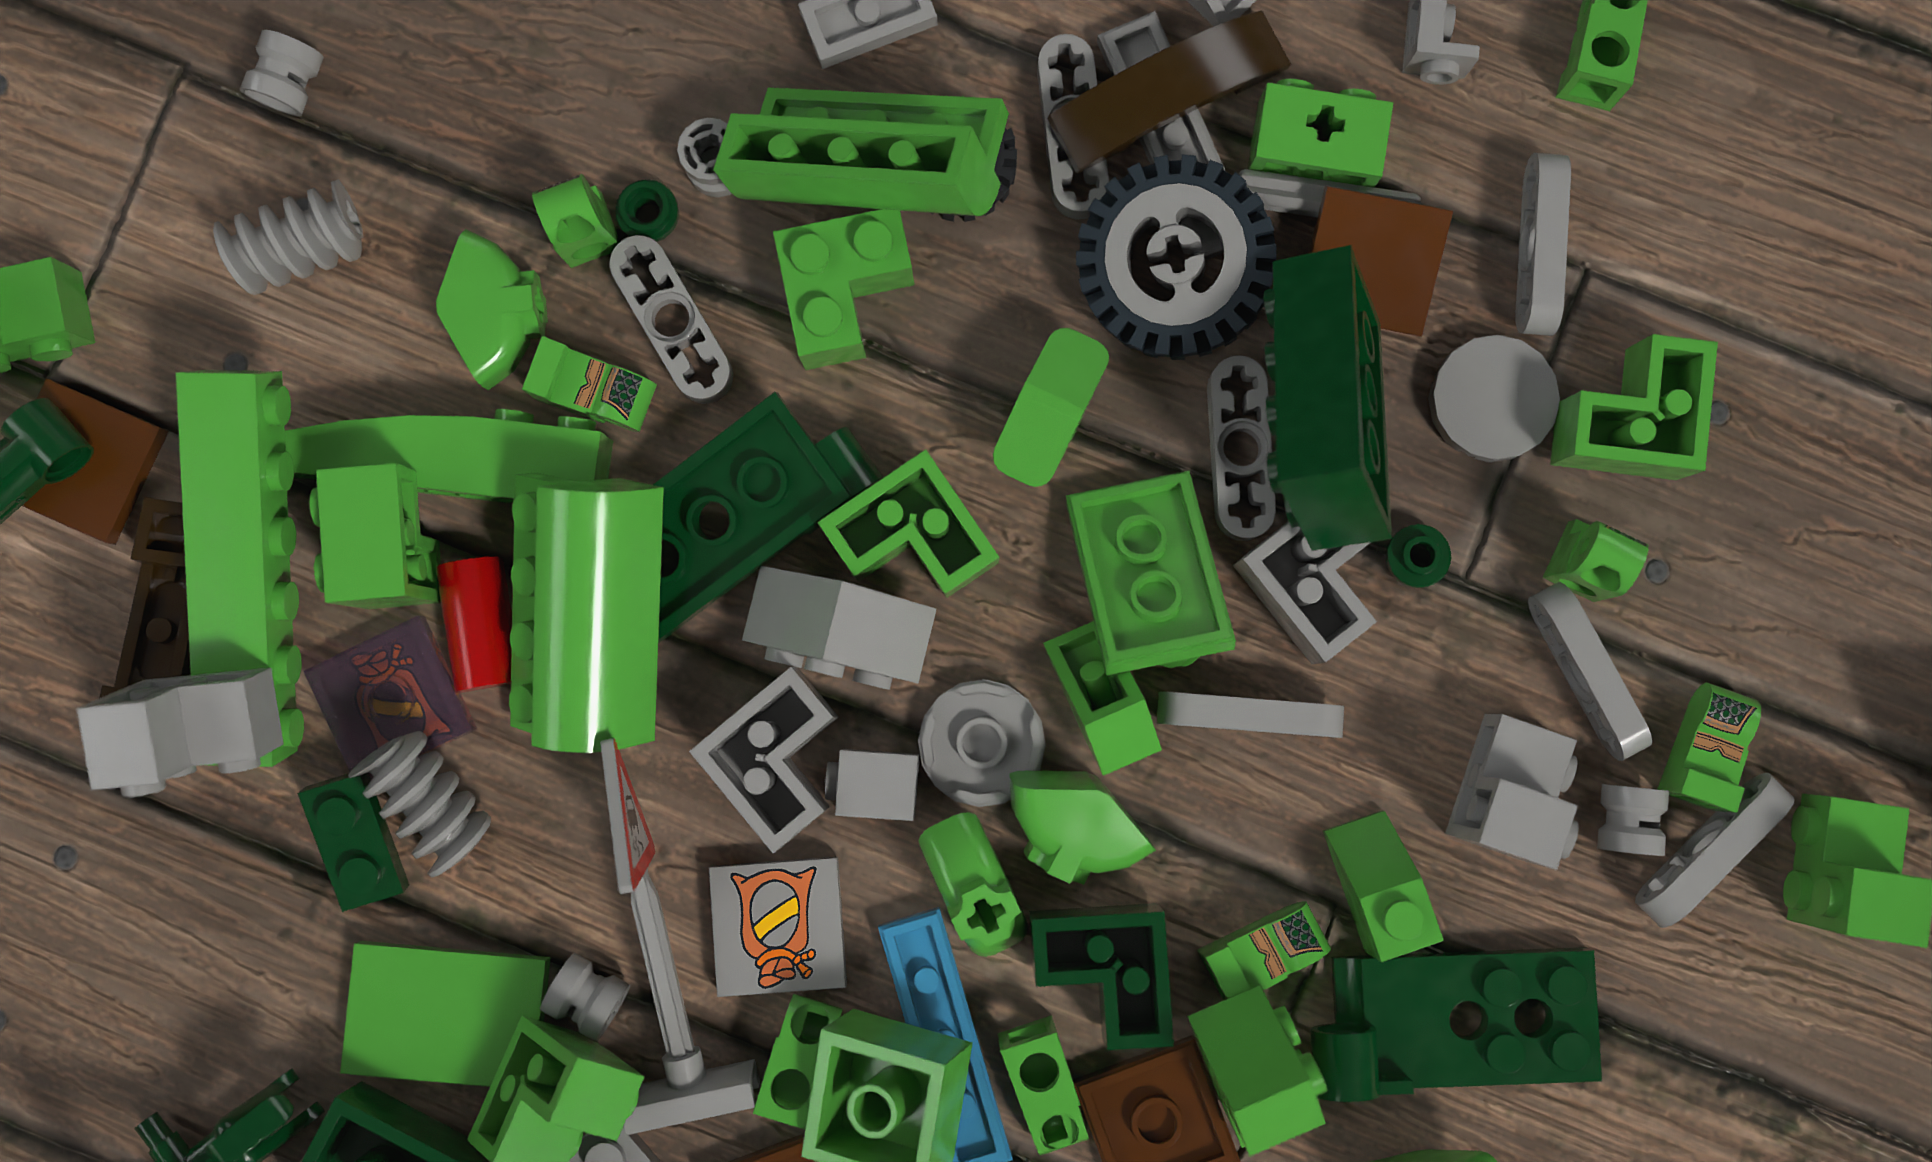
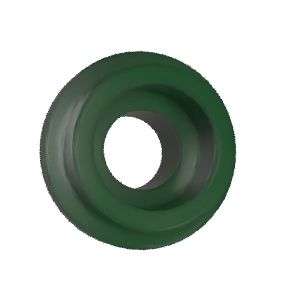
(641, 194)
(1399, 559)

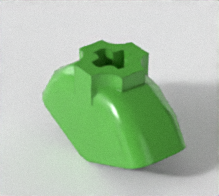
(490, 308)
(1050, 407)
(1075, 824)
(973, 884)

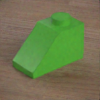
(1105, 706)
(1382, 887)

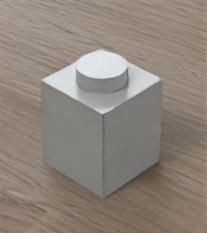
(873, 784)

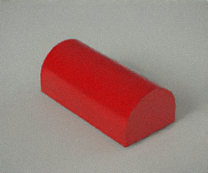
(476, 621)

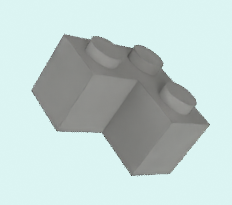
(1306, 592)
(838, 627)
(177, 723)
(753, 762)
(1514, 790)

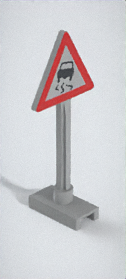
(689, 1088)

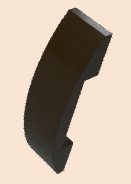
(1167, 87)
(158, 620)

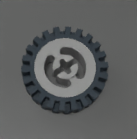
(1161, 198)

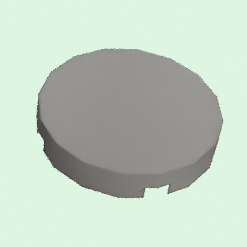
(1494, 398)
(977, 739)

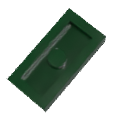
(353, 841)

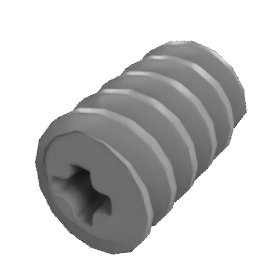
(291, 242)
(424, 800)

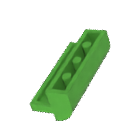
(866, 151)
(585, 611)

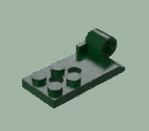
(774, 493)
(1398, 1034)

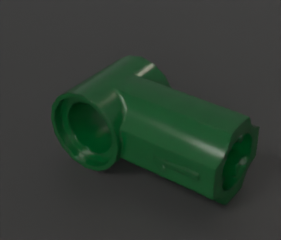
(36, 451)

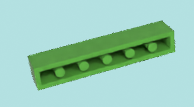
(240, 532)

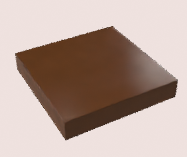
(1394, 246)
(107, 487)
(1156, 1109)

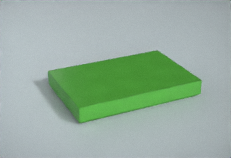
(1149, 573)
(437, 1011)

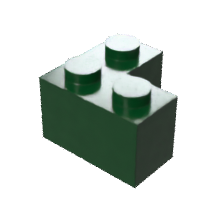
(1120, 951)

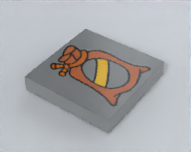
(777, 926)

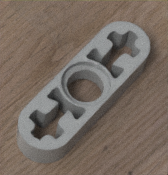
(1050, 86)
(1543, 244)
(663, 273)
(1223, 403)
(1589, 671)
(1250, 714)
(1713, 851)

